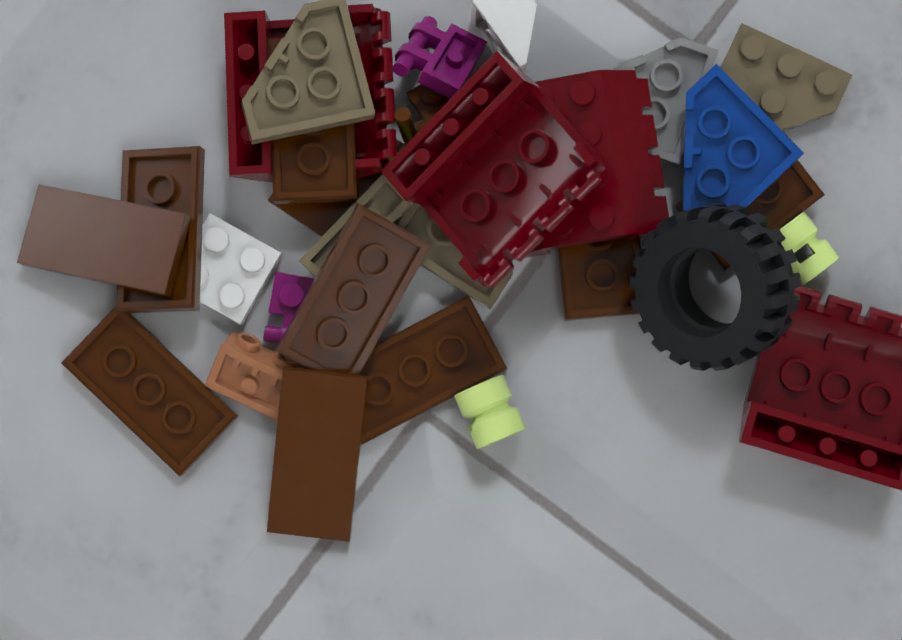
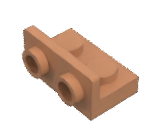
(249, 373)

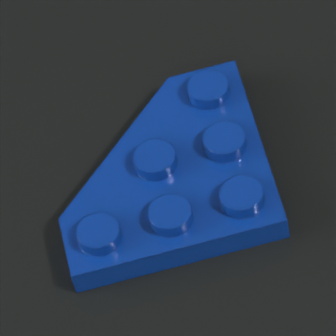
(730, 145)

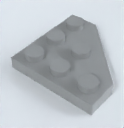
(670, 75)

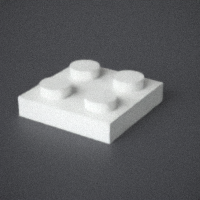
(233, 268)

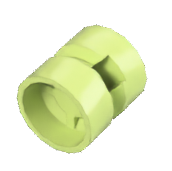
(801, 232)
(489, 411)

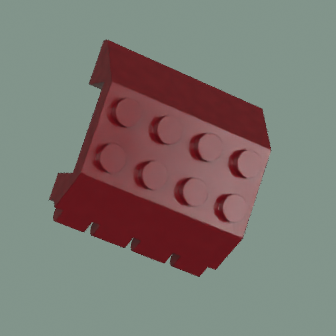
(245, 59)
(609, 114)
(496, 168)
(831, 390)

